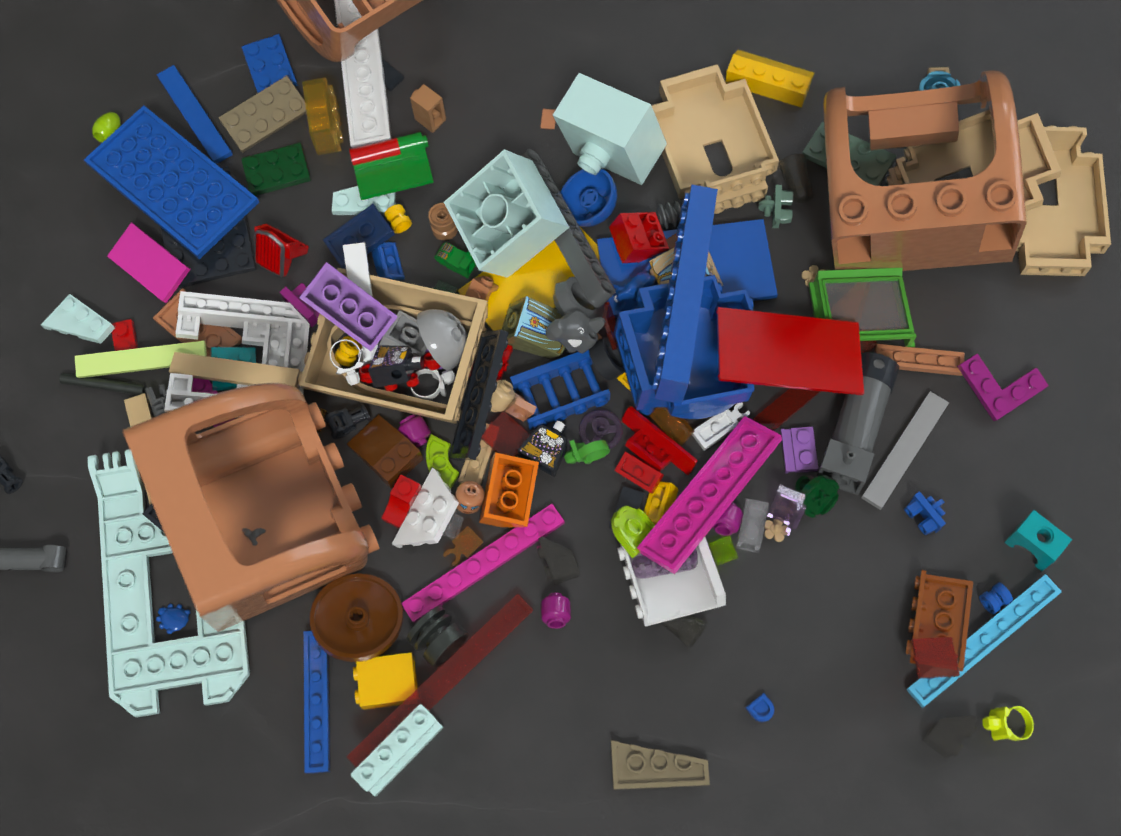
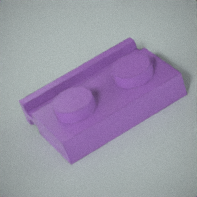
(799, 450)

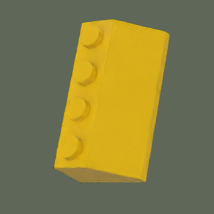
(770, 77)

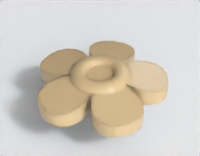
(810, 276)
(775, 530)

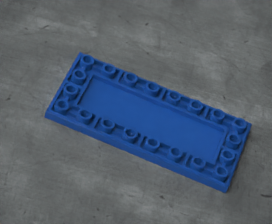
(737, 251)

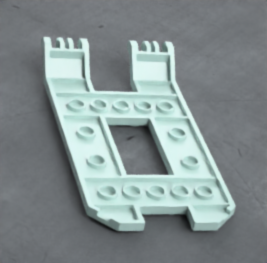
(134, 660)

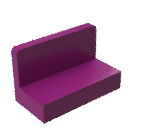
(303, 308)

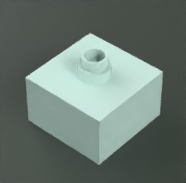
(609, 129)
(505, 214)

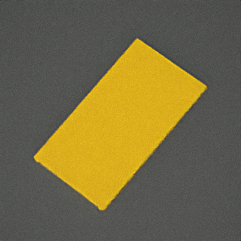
(533, 279)

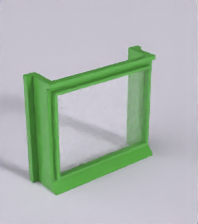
(865, 296)

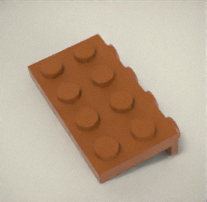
(941, 612)

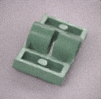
(868, 164)

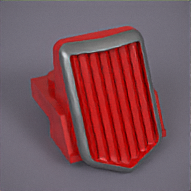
(276, 249)

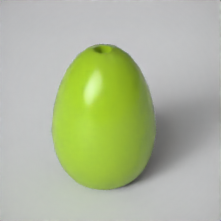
(105, 126)

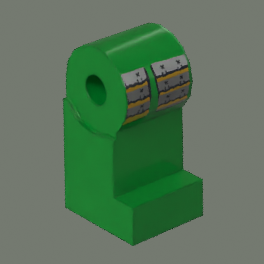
(455, 259)

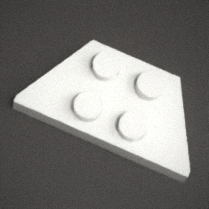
(428, 514)

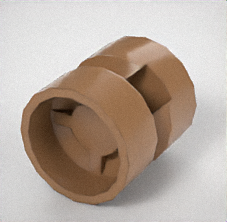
(442, 222)

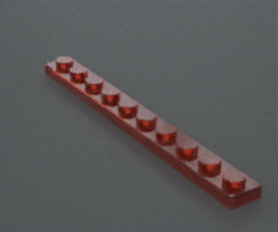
(448, 674)

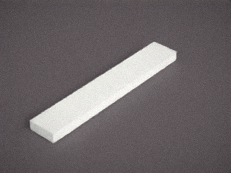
(358, 272)

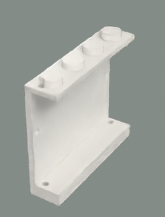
(678, 593)

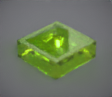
(723, 550)

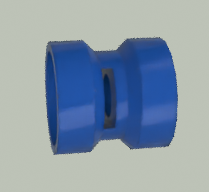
(996, 598)

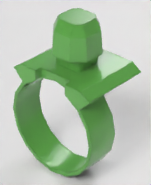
(586, 453)

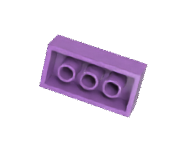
(348, 306)

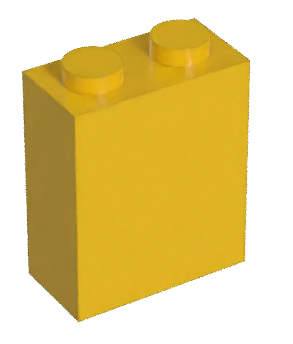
(385, 680)

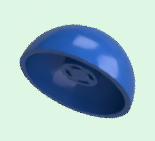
(590, 197)

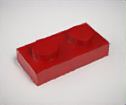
(124, 335)
(639, 472)

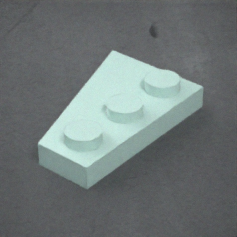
(349, 202)
(78, 320)

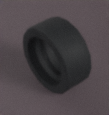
(606, 360)

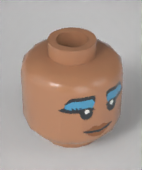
(470, 497)

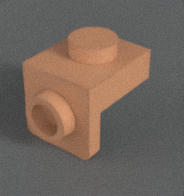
(481, 288)
(520, 408)

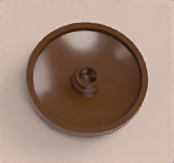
(356, 617)

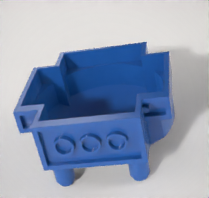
(638, 343)

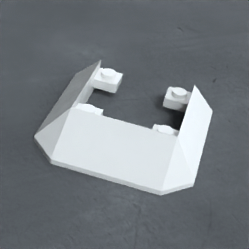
(263, 323)

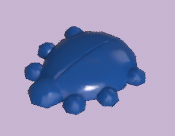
(172, 618)

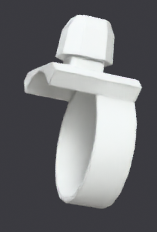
(352, 377)
(446, 377)

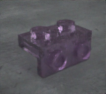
(788, 507)

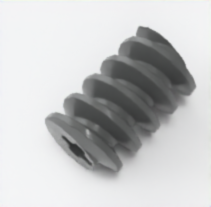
(669, 214)

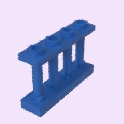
(560, 367)

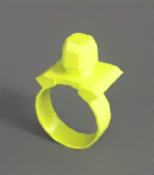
(997, 723)

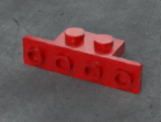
(654, 445)

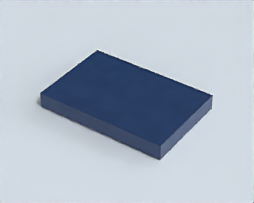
(365, 227)

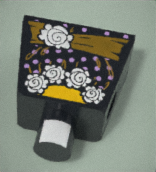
(393, 365)
(546, 447)

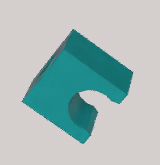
(1026, 536)

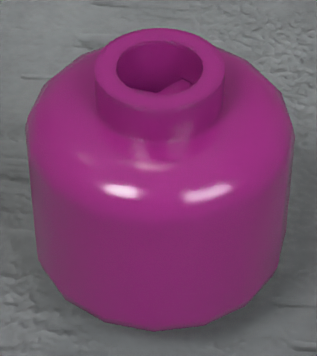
(415, 430)
(730, 521)
(555, 610)

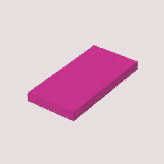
(148, 262)

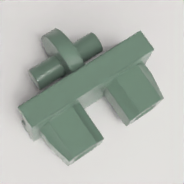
(780, 197)

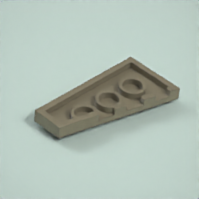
(649, 768)

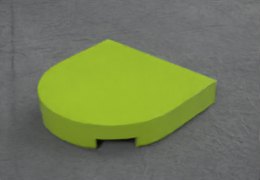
(631, 528)

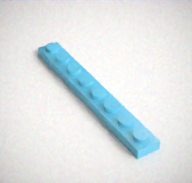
(991, 636)

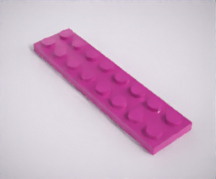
(709, 494)

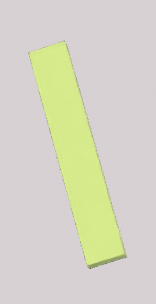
(134, 359)

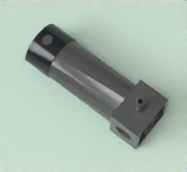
(858, 424)

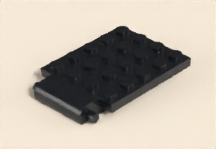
(226, 258)

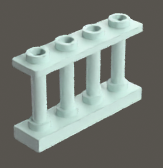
(397, 750)

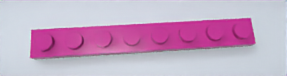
(482, 563)

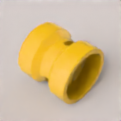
(398, 219)
(347, 352)

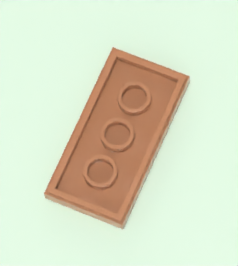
(213, 335)

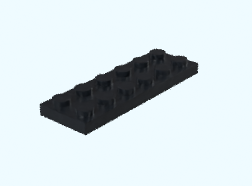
(479, 395)

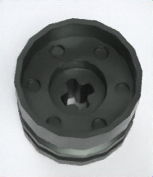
(434, 633)

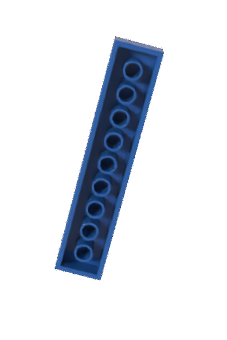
(684, 295)

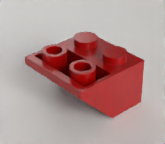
(638, 236)

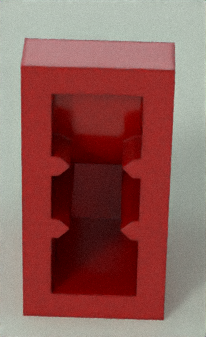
(400, 501)

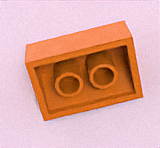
(508, 491)

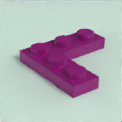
(993, 398)

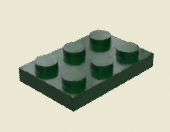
(276, 169)

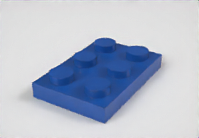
(268, 62)

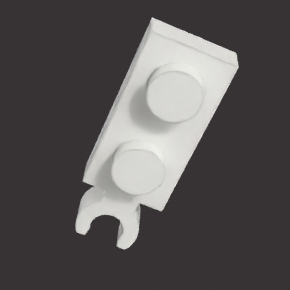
(718, 427)

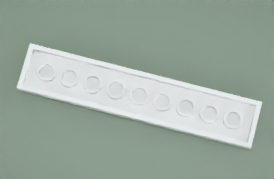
(364, 84)

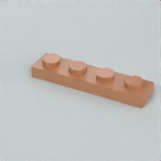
(923, 359)

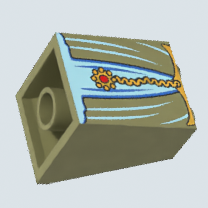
(527, 327)

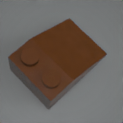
(385, 450)

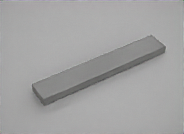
(905, 450)

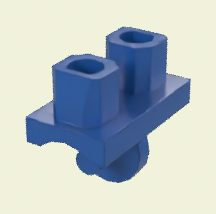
(929, 510)

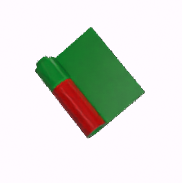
(391, 165)

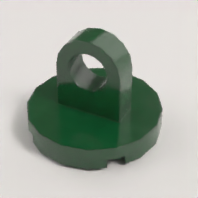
(819, 492)

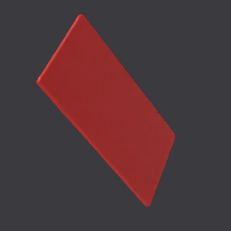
(789, 351)

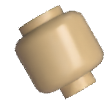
(502, 396)

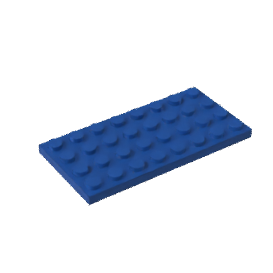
(171, 181)

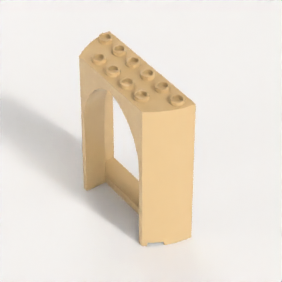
(411, 299)

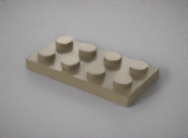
(264, 114)

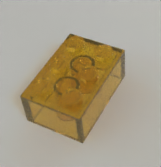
(322, 116)

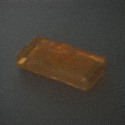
(673, 426)

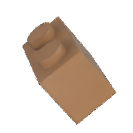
(428, 108)

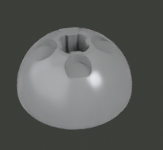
(442, 336)

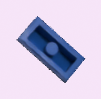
(388, 261)

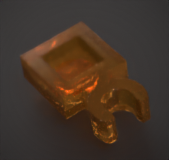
(465, 542)

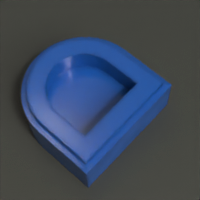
(761, 708)

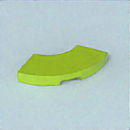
(438, 458)

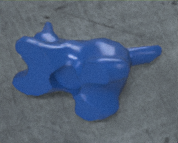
(628, 293)

